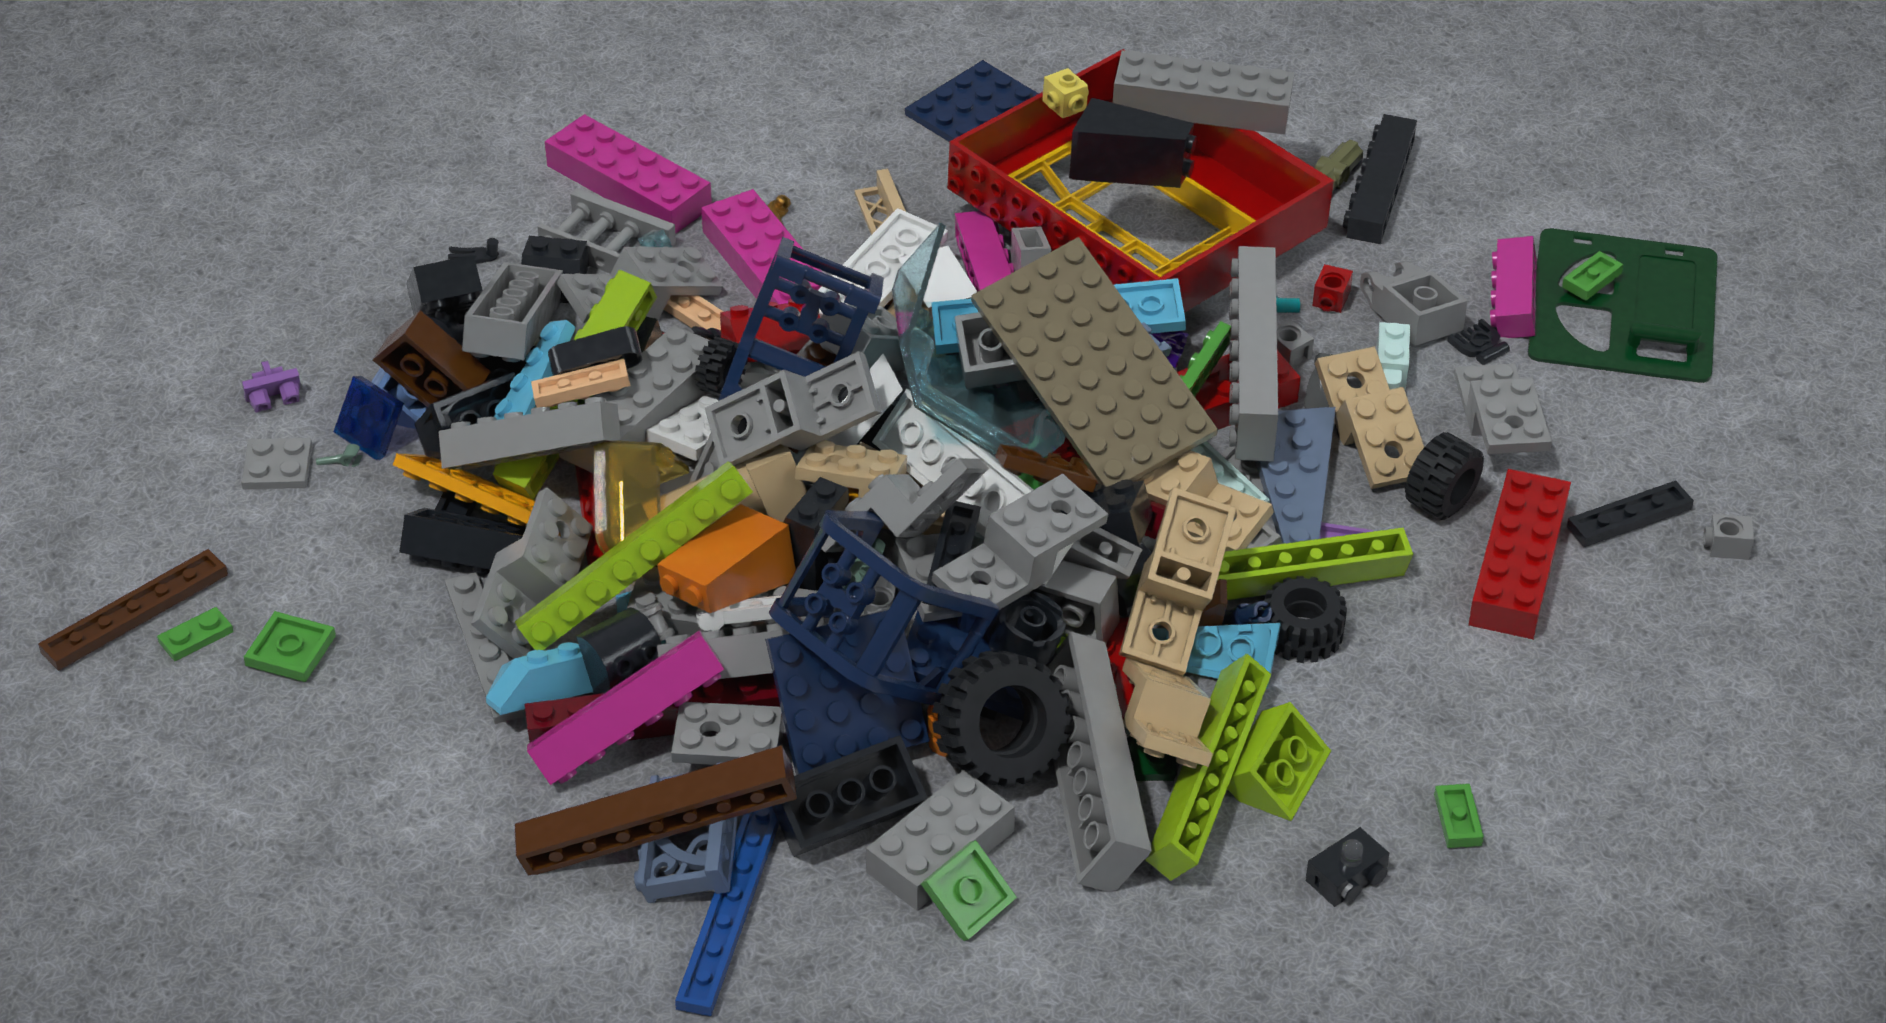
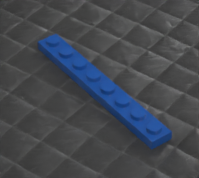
(727, 915)

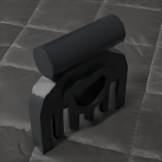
(1482, 343)

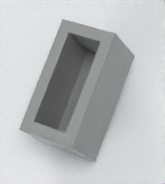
(1027, 245)

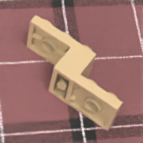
(1371, 415)
(853, 468)
(1197, 475)
(1177, 581)
(1166, 714)

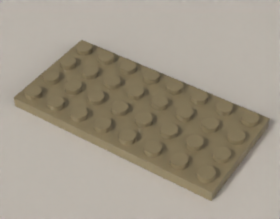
(1093, 365)

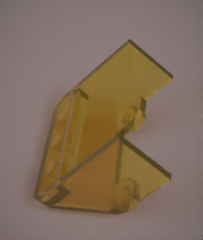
(629, 486)

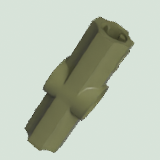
(1340, 162)

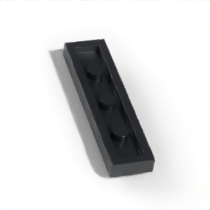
(1629, 513)
(955, 535)

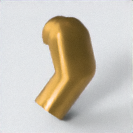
(780, 206)

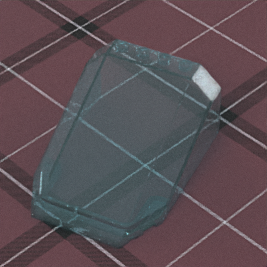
(937, 380)

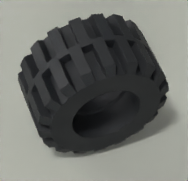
(1444, 475)
(1309, 600)

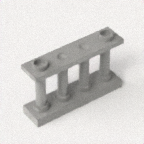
(606, 215)

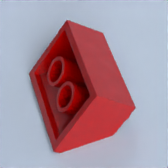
(735, 321)

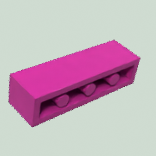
(1515, 287)

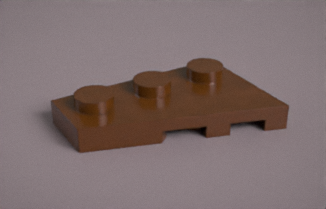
(1028, 461)

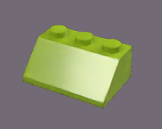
(1278, 762)

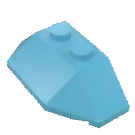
(539, 678)

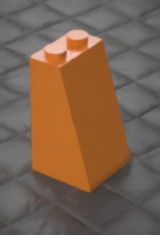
(730, 561)

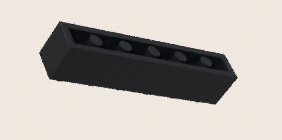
(1380, 179)

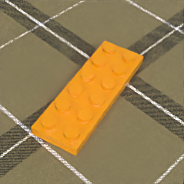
(467, 487)

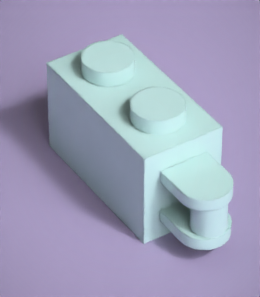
(1393, 352)

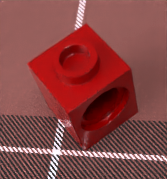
(1332, 288)

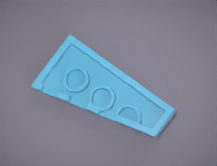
(1222, 645)

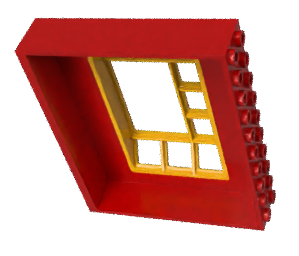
(1237, 184)

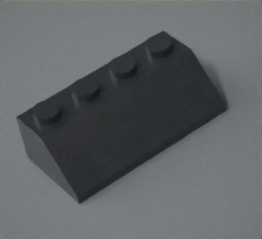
(442, 537)

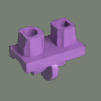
(270, 383)

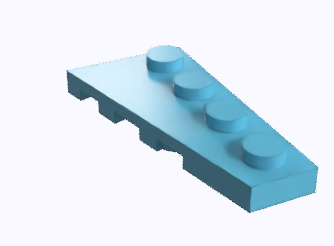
(537, 367)

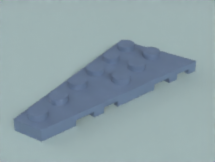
(1299, 472)

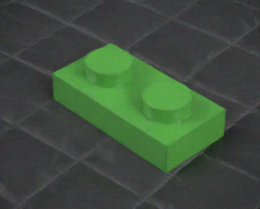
(1592, 275)
(195, 634)
(1458, 815)

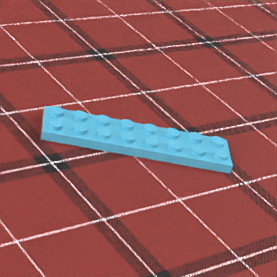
(1152, 302)

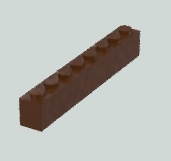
(655, 811)

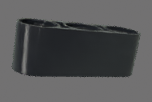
(596, 350)

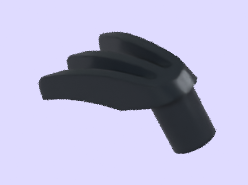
(481, 254)

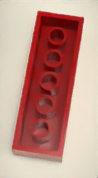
(1519, 554)

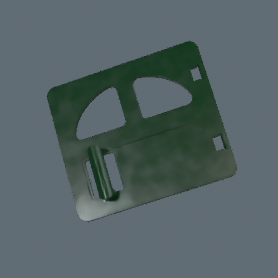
(1652, 300)

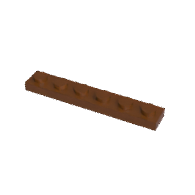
(132, 609)

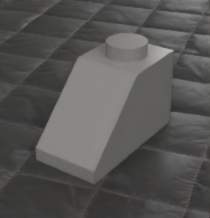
(1104, 553)

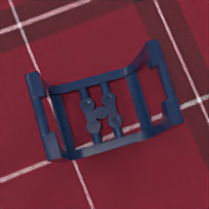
(807, 321)
(976, 611)

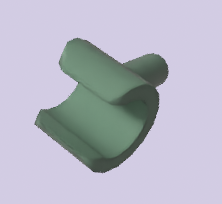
(344, 459)

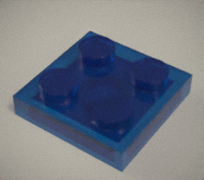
(368, 417)

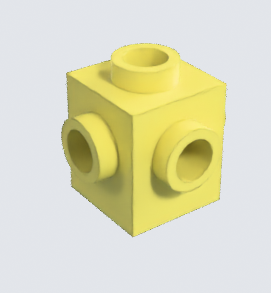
(1065, 93)

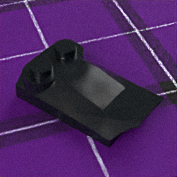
(461, 407)

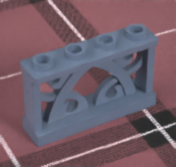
(711, 866)

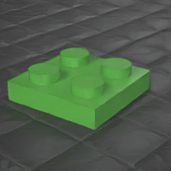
(289, 646)
(968, 890)

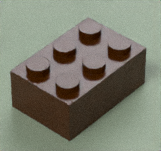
(428, 361)

